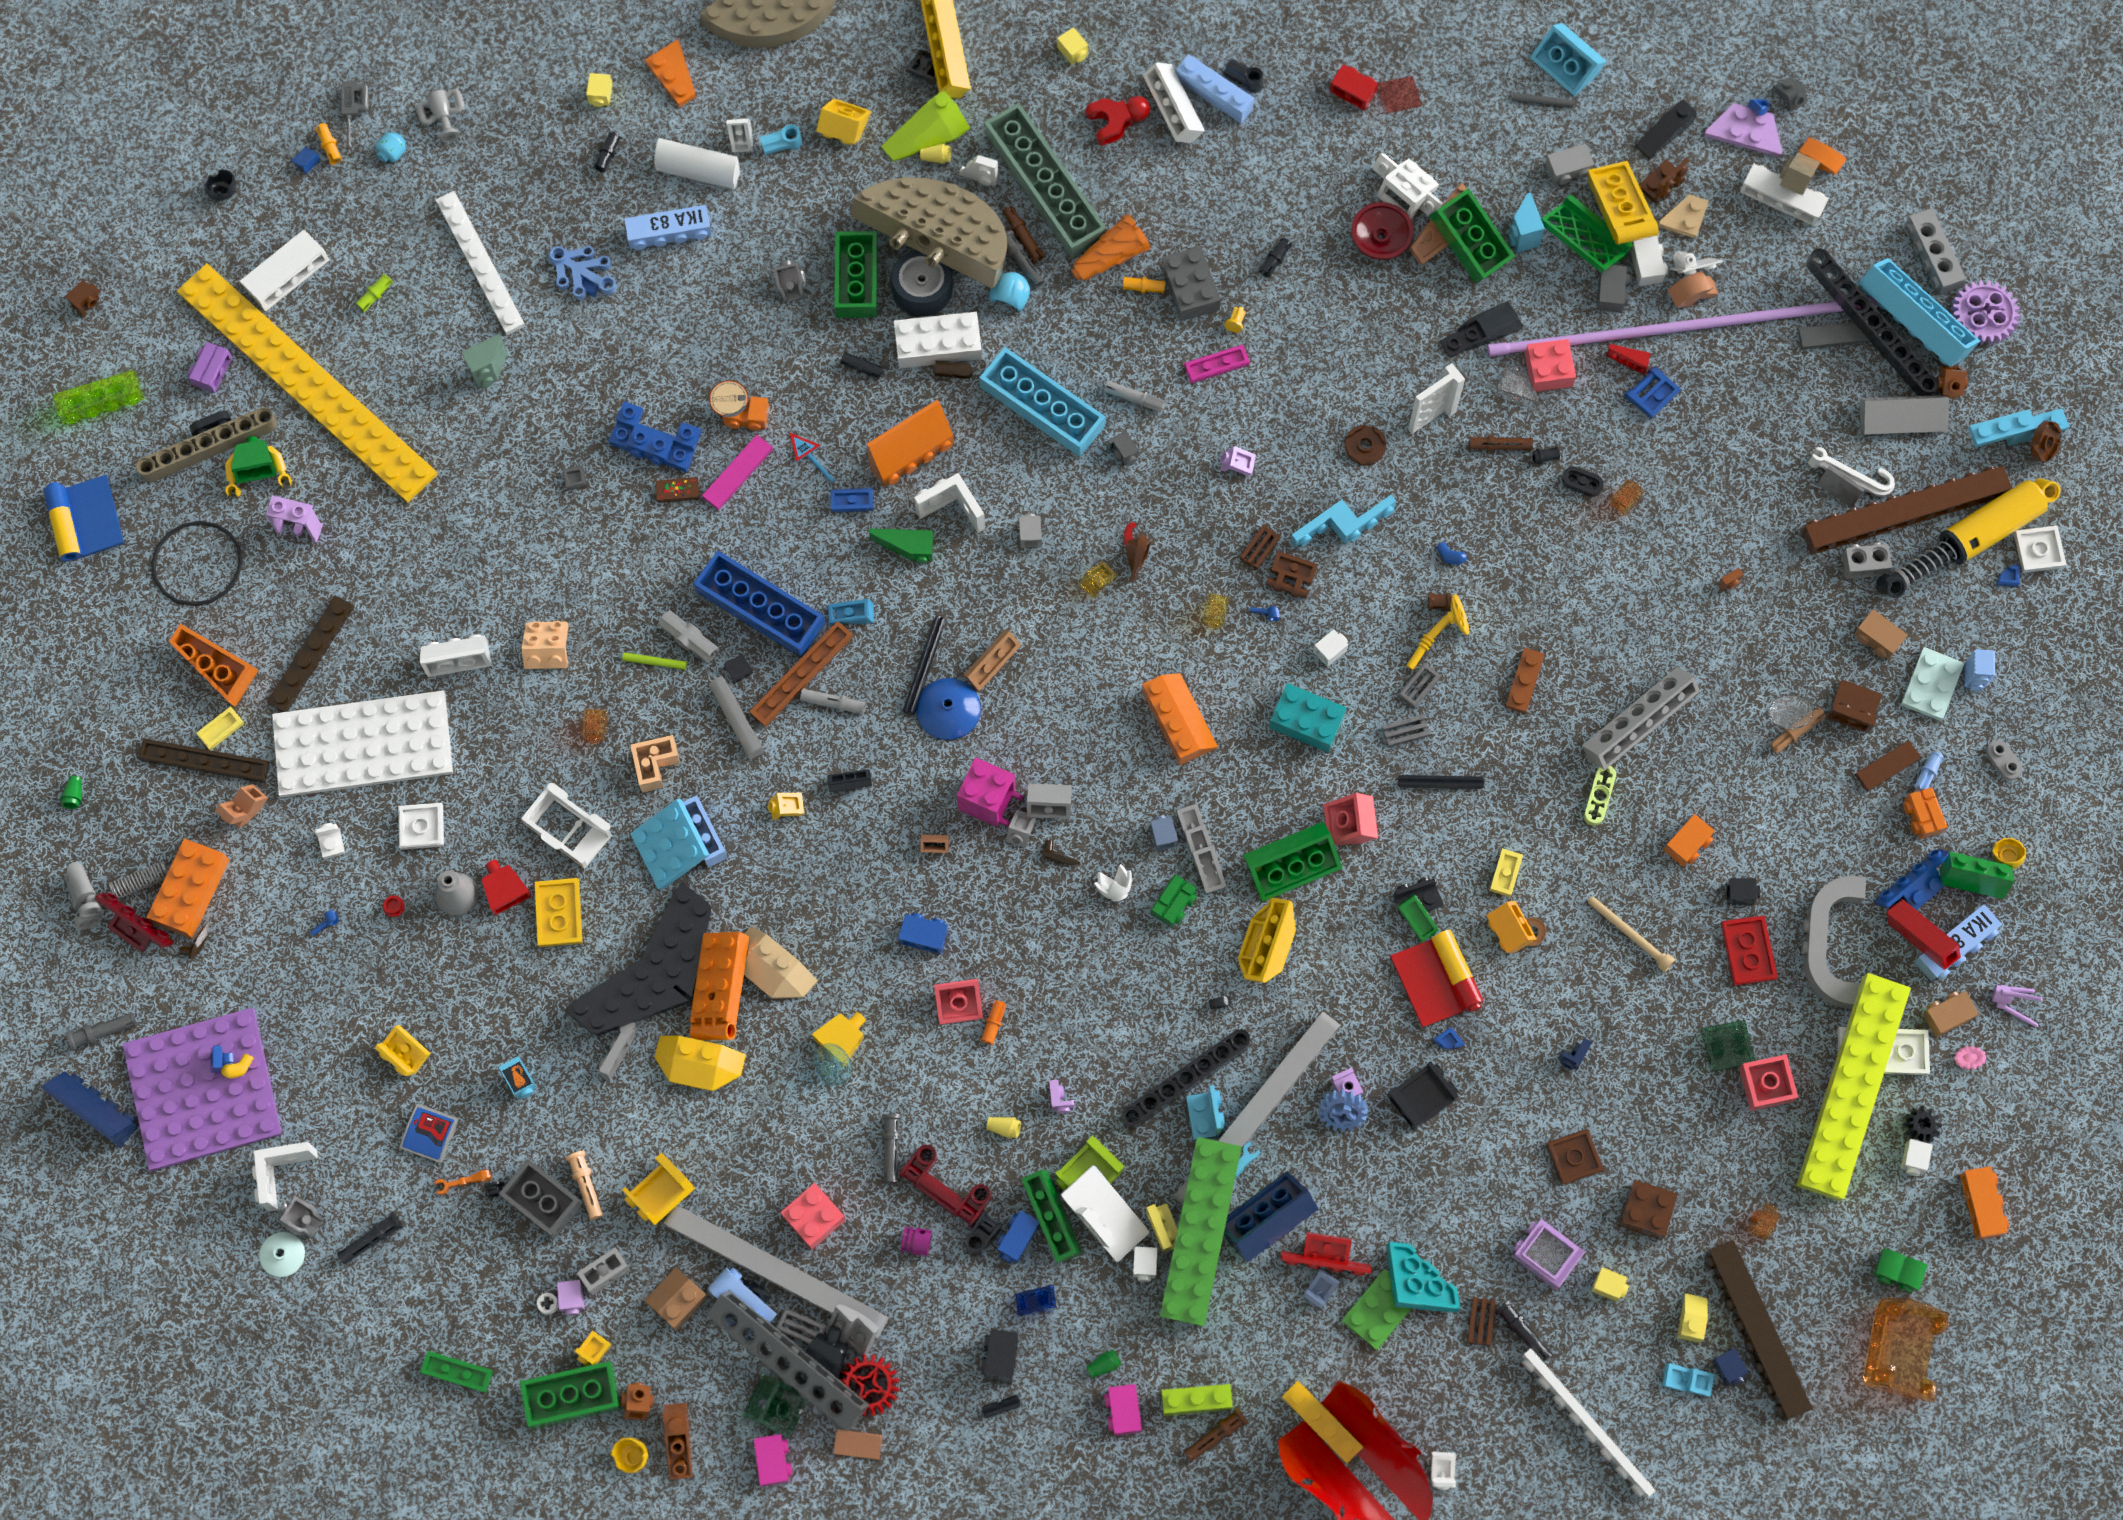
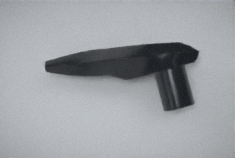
(758, 1290)

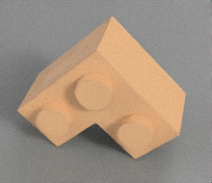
(651, 756)

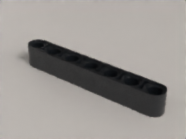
(1191, 1070)

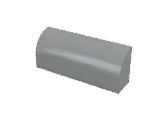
(1904, 414)

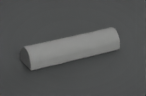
(736, 717)

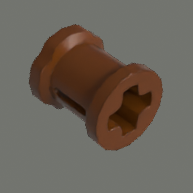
(1439, 601)

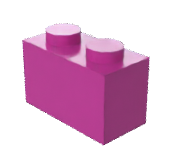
(1124, 1410)
(772, 1460)

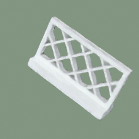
(1437, 399)

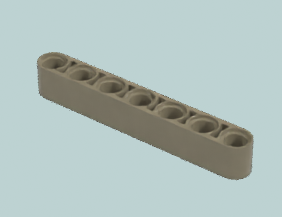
(196, 443)

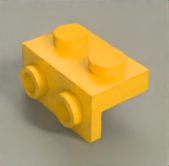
(402, 1051)

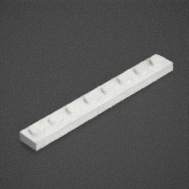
(480, 263)
(1593, 1430)

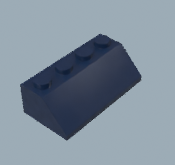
(91, 1108)
(1268, 1216)

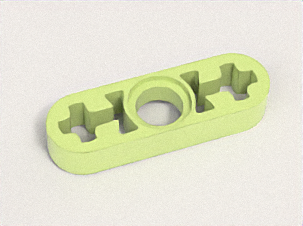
(1601, 811)

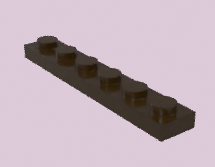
(310, 654)

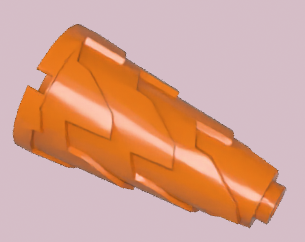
(1113, 248)

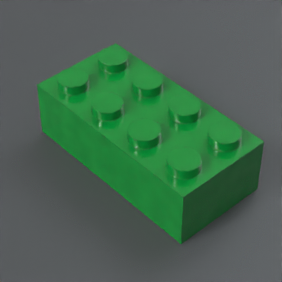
(1472, 236)
(856, 274)
(570, 1395)

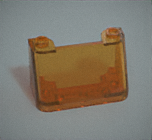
(1902, 1347)

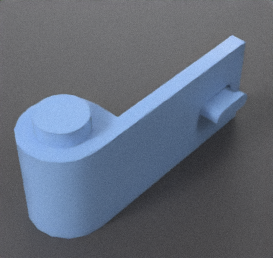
(731, 1280)

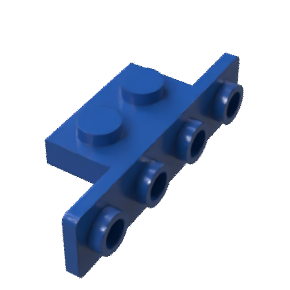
(1918, 884)

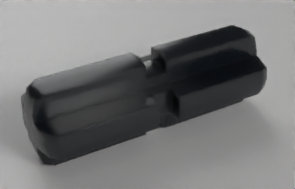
(1005, 1405)

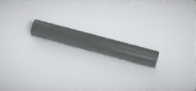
(1542, 100)

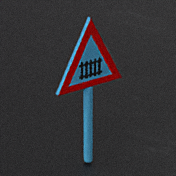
(803, 448)

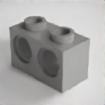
(1867, 565)

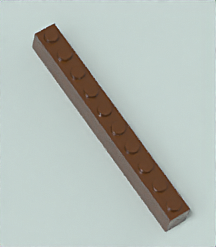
(1905, 510)

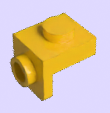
(592, 1349)

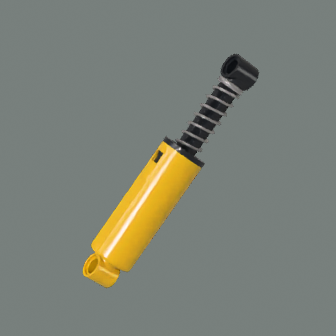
(1975, 533)

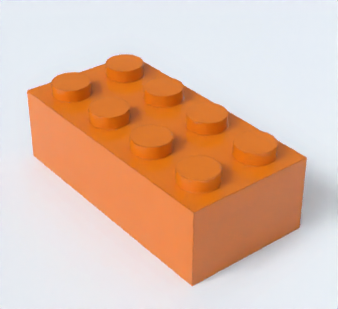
(188, 888)

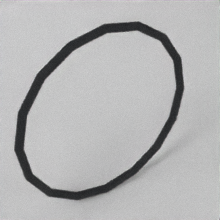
(174, 531)

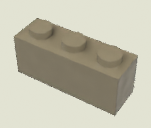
(1798, 173)

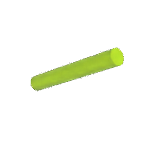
(663, 662)

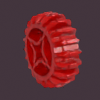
(873, 1375)

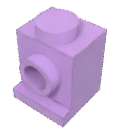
(1347, 1076)

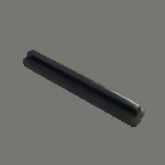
(1434, 781)

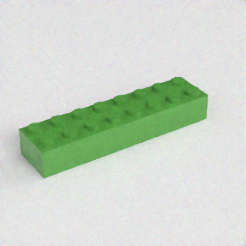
(1200, 1231)

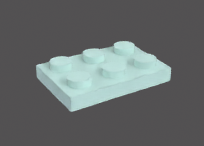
(1932, 684)

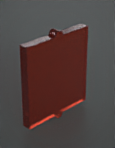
(1400, 94)

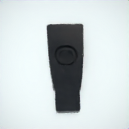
(1483, 329)

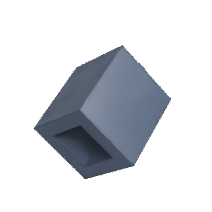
(1163, 832)

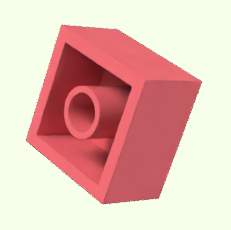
(1550, 365)
(1768, 1082)
(813, 1216)

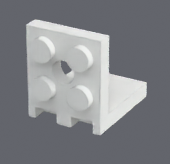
(944, 493)
(264, 1171)

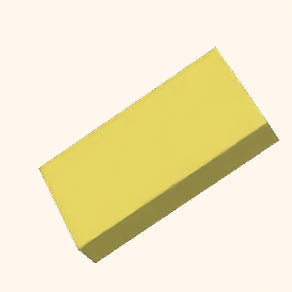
(220, 728)

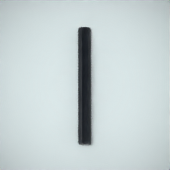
(924, 665)

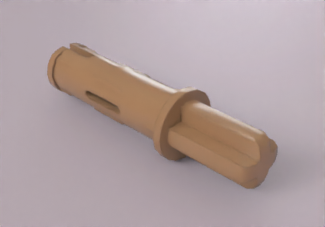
(1790, 735)

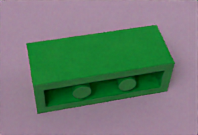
(1976, 875)

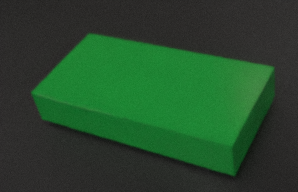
(1417, 918)

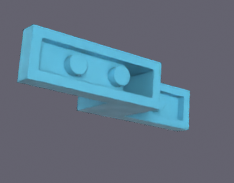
(2014, 427)
(1343, 522)

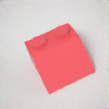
(1351, 819)

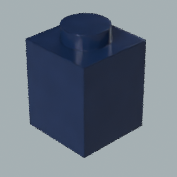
(1730, 1367)

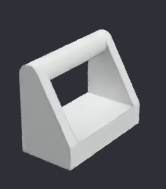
(1405, 189)

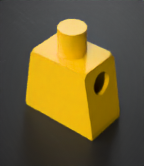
(842, 1032)

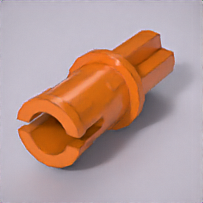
(993, 1022)

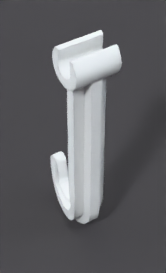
(1820, 459)

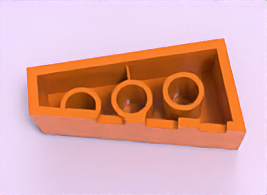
(219, 667)

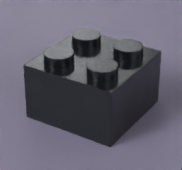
(1001, 1356)

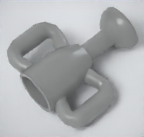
(441, 109)

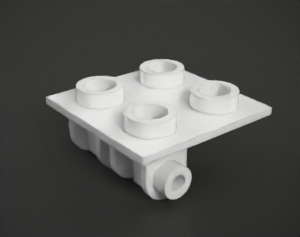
(1687, 263)

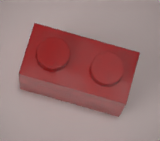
(1353, 87)

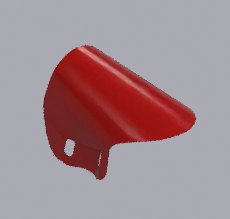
(1383, 1450)

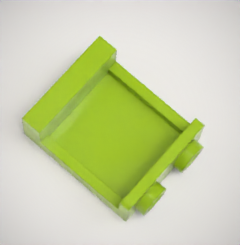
(1091, 1154)

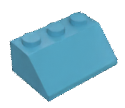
(1567, 59)

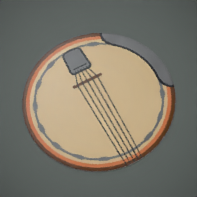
(728, 398)

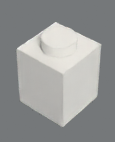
(1331, 647)
(1916, 1157)
(1145, 1263)

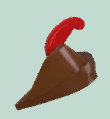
(1136, 549)

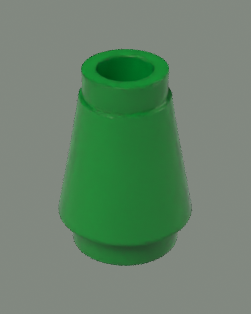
(72, 793)
(1105, 1363)

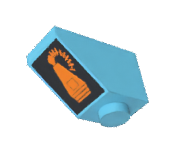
(518, 1078)

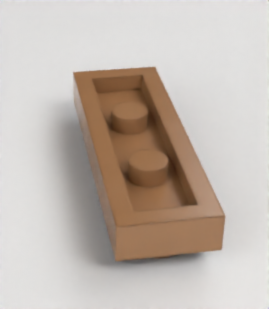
(992, 660)

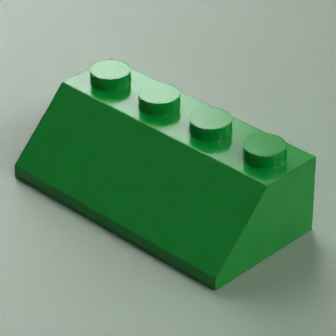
(1292, 861)

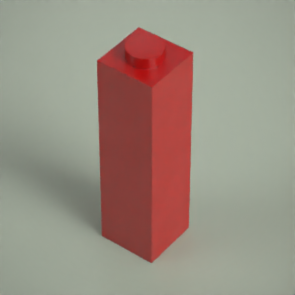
(1923, 934)

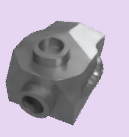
(789, 280)
(299, 1217)

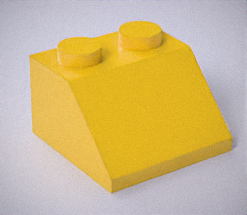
(843, 121)

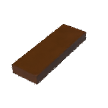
(1888, 766)

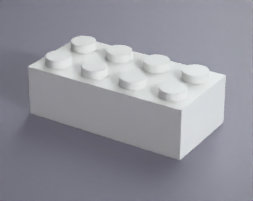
(938, 339)

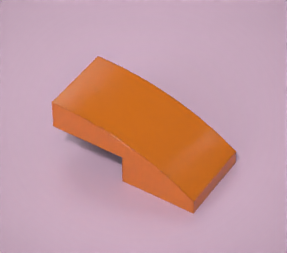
(1829, 159)

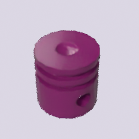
(916, 1241)

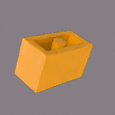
(1510, 927)

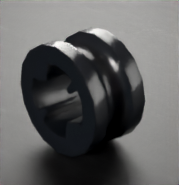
(493, 1188)

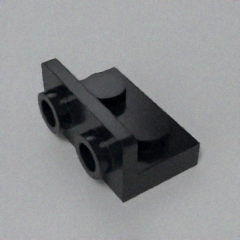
(1425, 891)

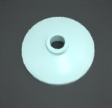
(289, 1262)

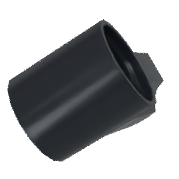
(1244, 75)

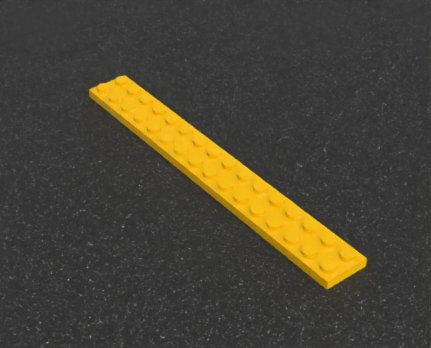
(307, 383)

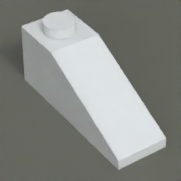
(740, 135)

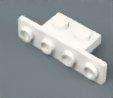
(1385, 166)

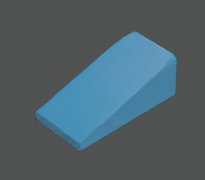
(852, 612)

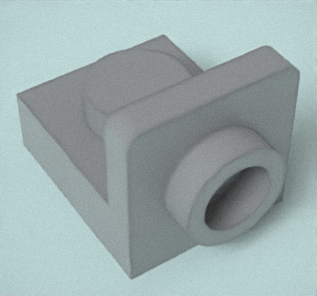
(1020, 829)

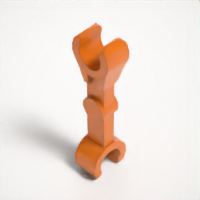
(481, 1176)

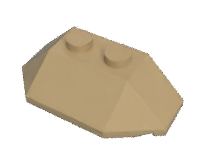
(775, 968)

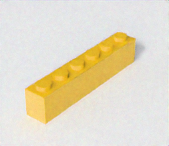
(946, 47)

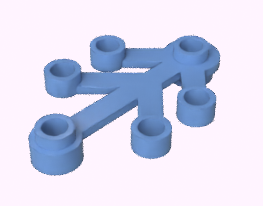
(581, 268)

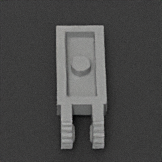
(617, 1051)

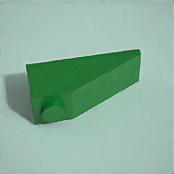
(911, 544)

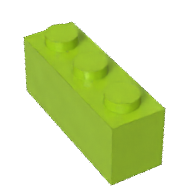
(1196, 1400)

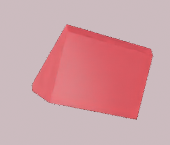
(958, 1001)

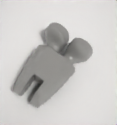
(83, 897)

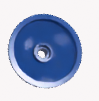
(951, 721)

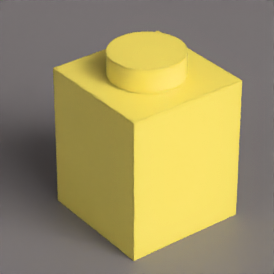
(1072, 46)
(599, 89)
(1610, 1284)

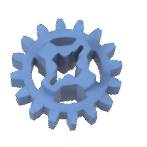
(1343, 1110)

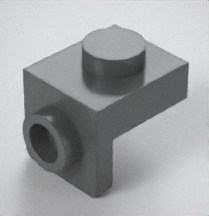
(1793, 92)

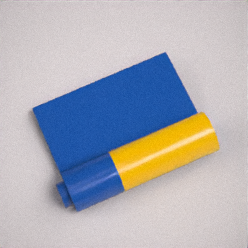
(83, 518)

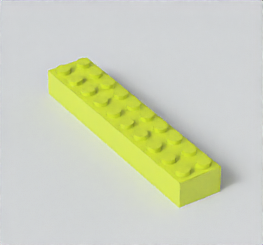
(1853, 1087)

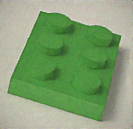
(1374, 1313)

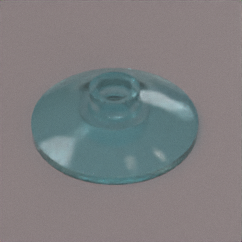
(832, 1064)

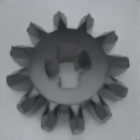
(1931, 1126)

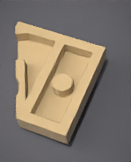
(1686, 216)

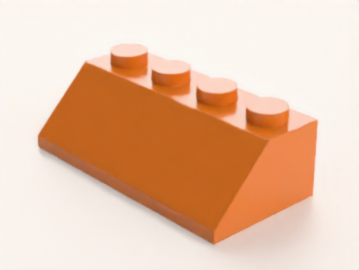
(1178, 717)

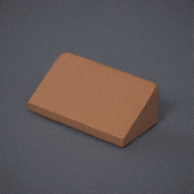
(858, 1444)

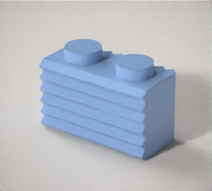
(1979, 669)

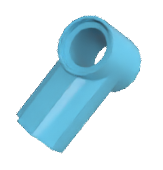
(779, 140)

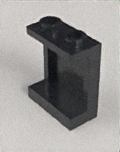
(1423, 1095)

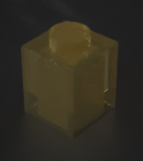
(1216, 610)

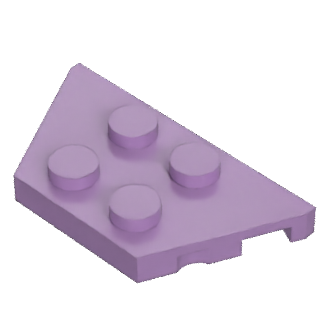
(1746, 129)

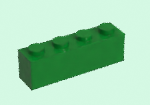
(1052, 1216)

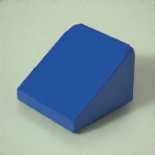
(306, 159)

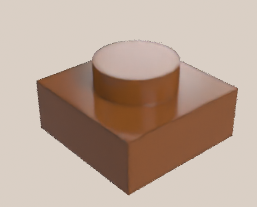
(1730, 580)

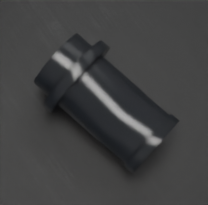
(1545, 455)

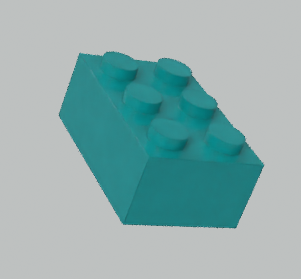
(1307, 717)

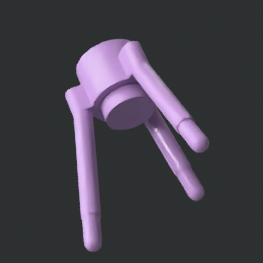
(2004, 994)

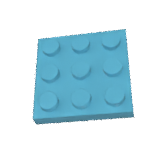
(669, 844)

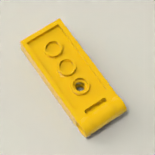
(1622, 203)

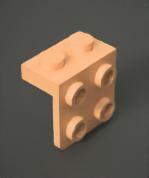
(545, 645)

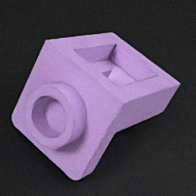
(1238, 460)
(1056, 1094)

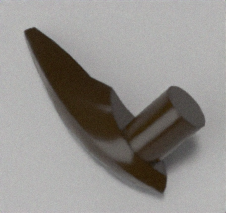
(1057, 856)
(197, 945)

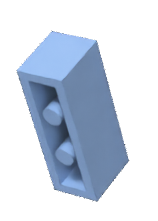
(705, 831)

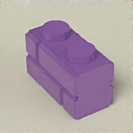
(209, 367)

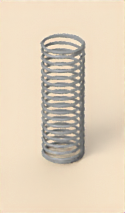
(137, 889)

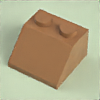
(676, 1299)

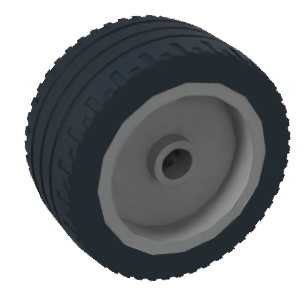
(919, 287)

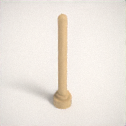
(1664, 961)

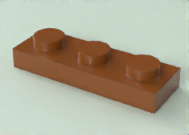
(1525, 680)

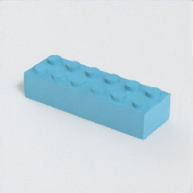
(1918, 312)
(1042, 402)

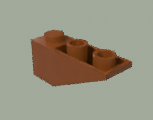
(678, 1440)

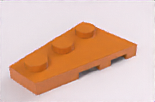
(672, 72)

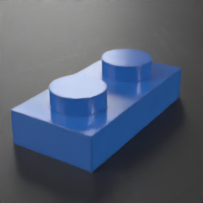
(852, 500)

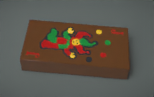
(677, 489)

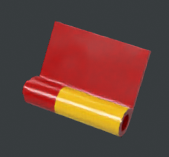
(1437, 979)

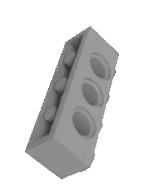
(1945, 258)

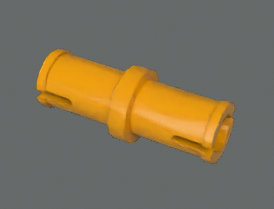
(328, 144)
(1143, 285)

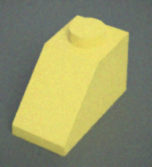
(1693, 1318)

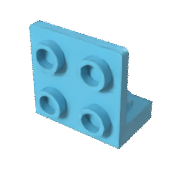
(1204, 1114)

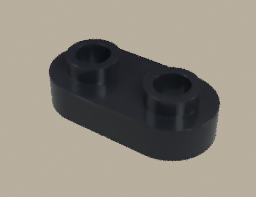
(209, 422)
(1583, 479)

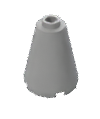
(456, 893)

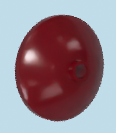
(1383, 220)

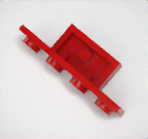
(1326, 1252)

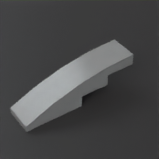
(1201, 848)

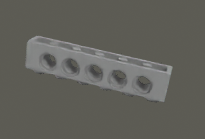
(1641, 718)

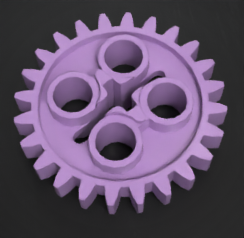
(1986, 311)

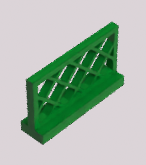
(1590, 226)

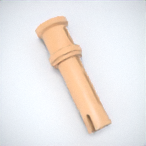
(581, 1172)

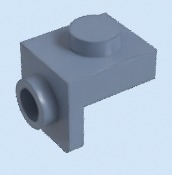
(1320, 1289)

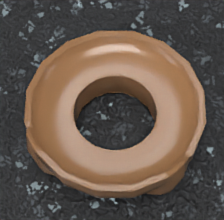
(1542, 930)

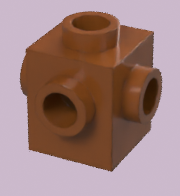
(1952, 381)
(636, 1401)

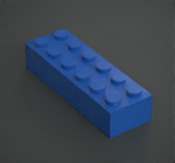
(759, 603)

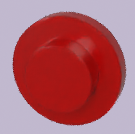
(393, 906)

